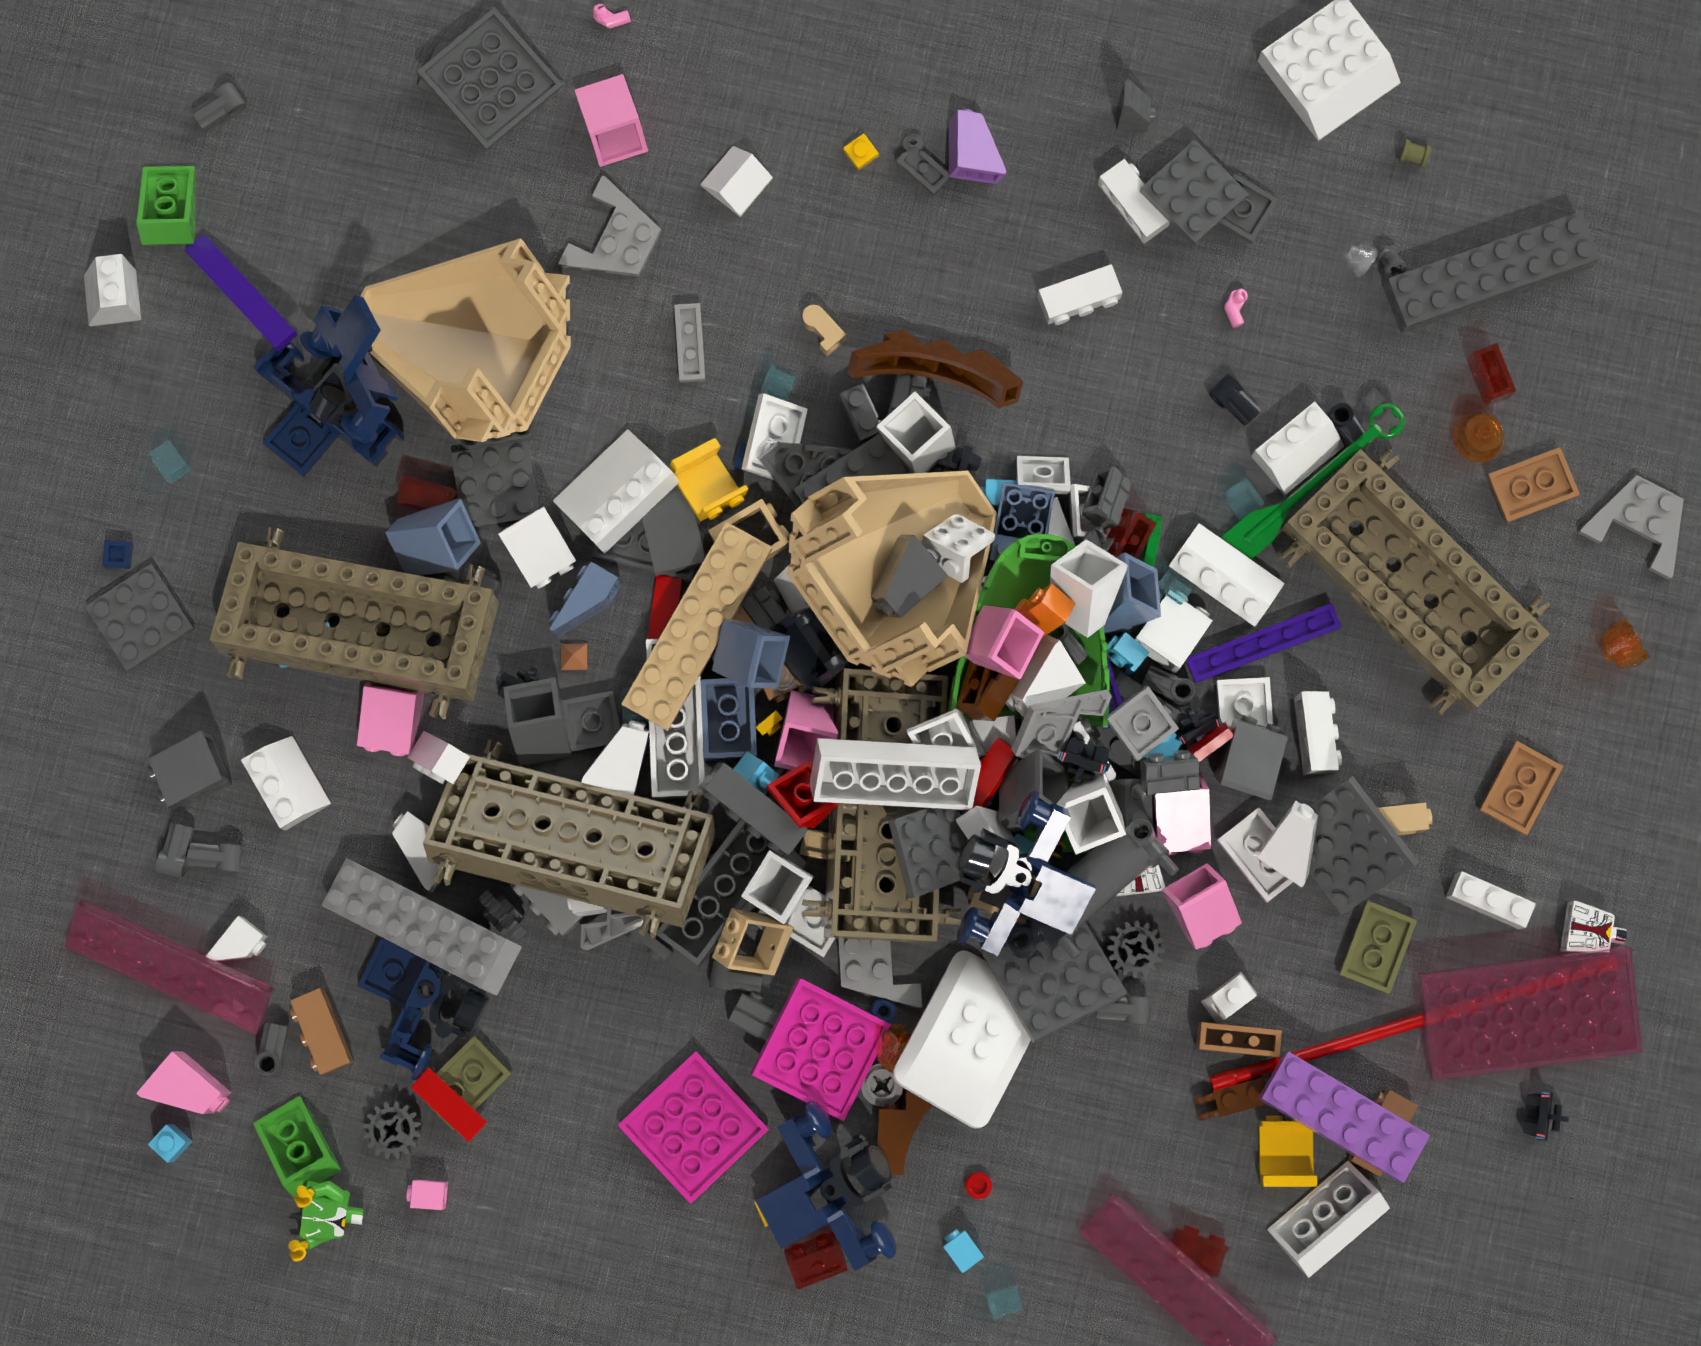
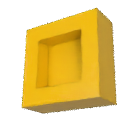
(861, 151)
(770, 724)

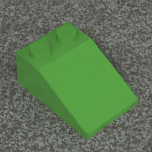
(167, 205)
(296, 1146)

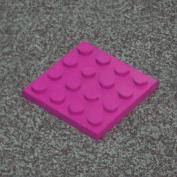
(820, 1048)
(693, 1127)

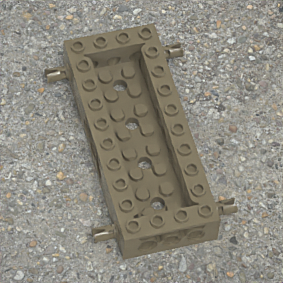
(1428, 566)
(364, 599)
(856, 848)
(561, 856)

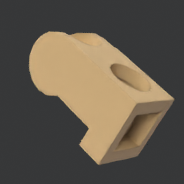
(818, 321)

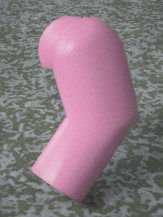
(609, 19)
(1233, 305)

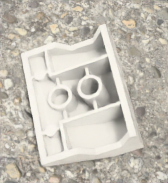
(616, 491)

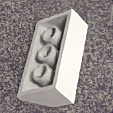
(1226, 574)
(1328, 1218)

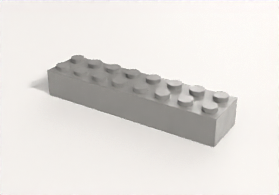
(422, 926)

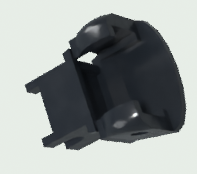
(811, 652)

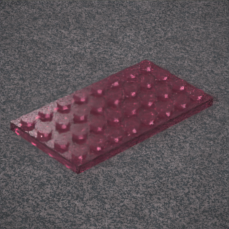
(1530, 1013)

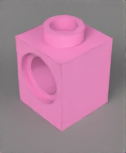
(427, 1194)

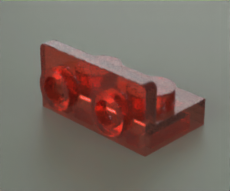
(1204, 1252)
(815, 1260)

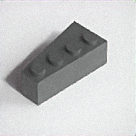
(751, 807)

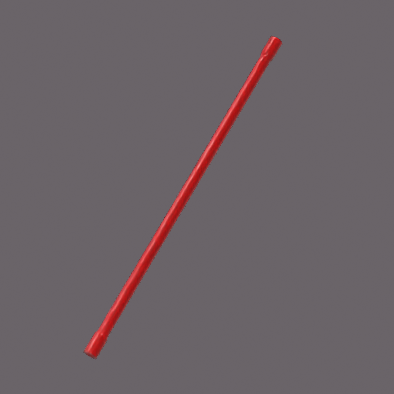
(1232, 1077)

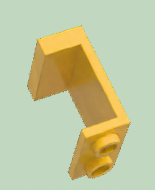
(706, 481)
(1285, 1154)

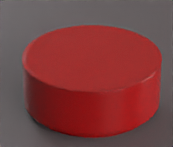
(978, 1185)

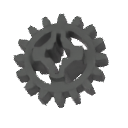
(502, 914)
(1140, 938)
(382, 1123)

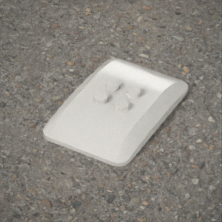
(964, 1044)

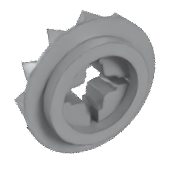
(881, 1097)

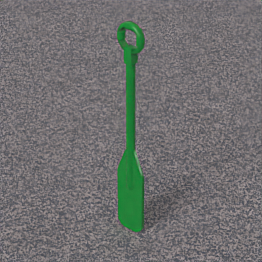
(1261, 526)

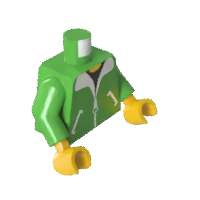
(323, 1216)

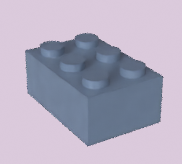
(728, 720)

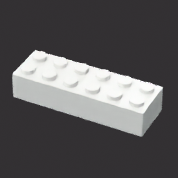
(678, 753)
(894, 774)

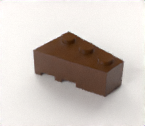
(984, 692)

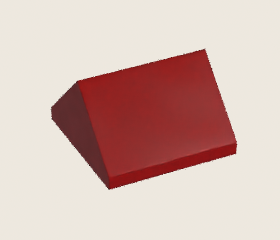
(796, 798)

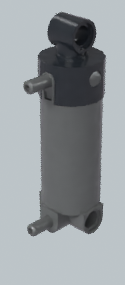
(1110, 869)

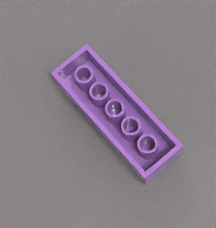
(1344, 1117)

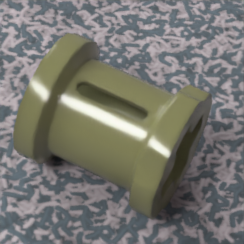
(1415, 153)

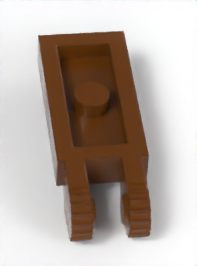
(1233, 1098)

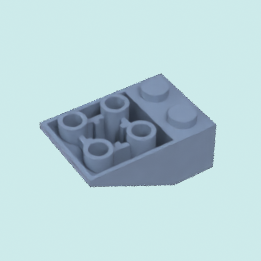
(1019, 514)
(589, 597)

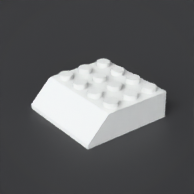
(1330, 67)

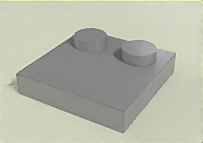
(1141, 723)

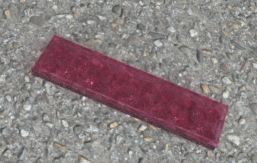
(168, 967)
(1172, 1278)

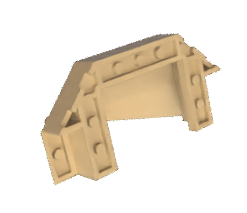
(474, 338)
(843, 545)

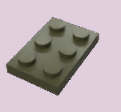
(1377, 947)
(474, 1073)

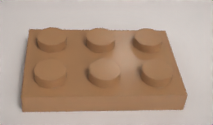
(1533, 485)
(1520, 788)

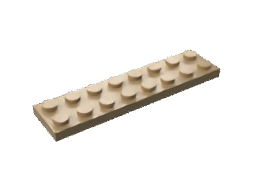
(695, 626)

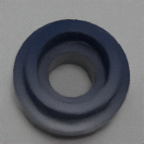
(884, 1002)

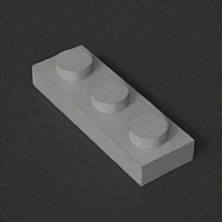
(689, 342)

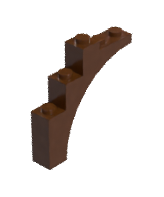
(941, 361)
(897, 1128)

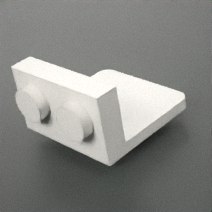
(955, 543)

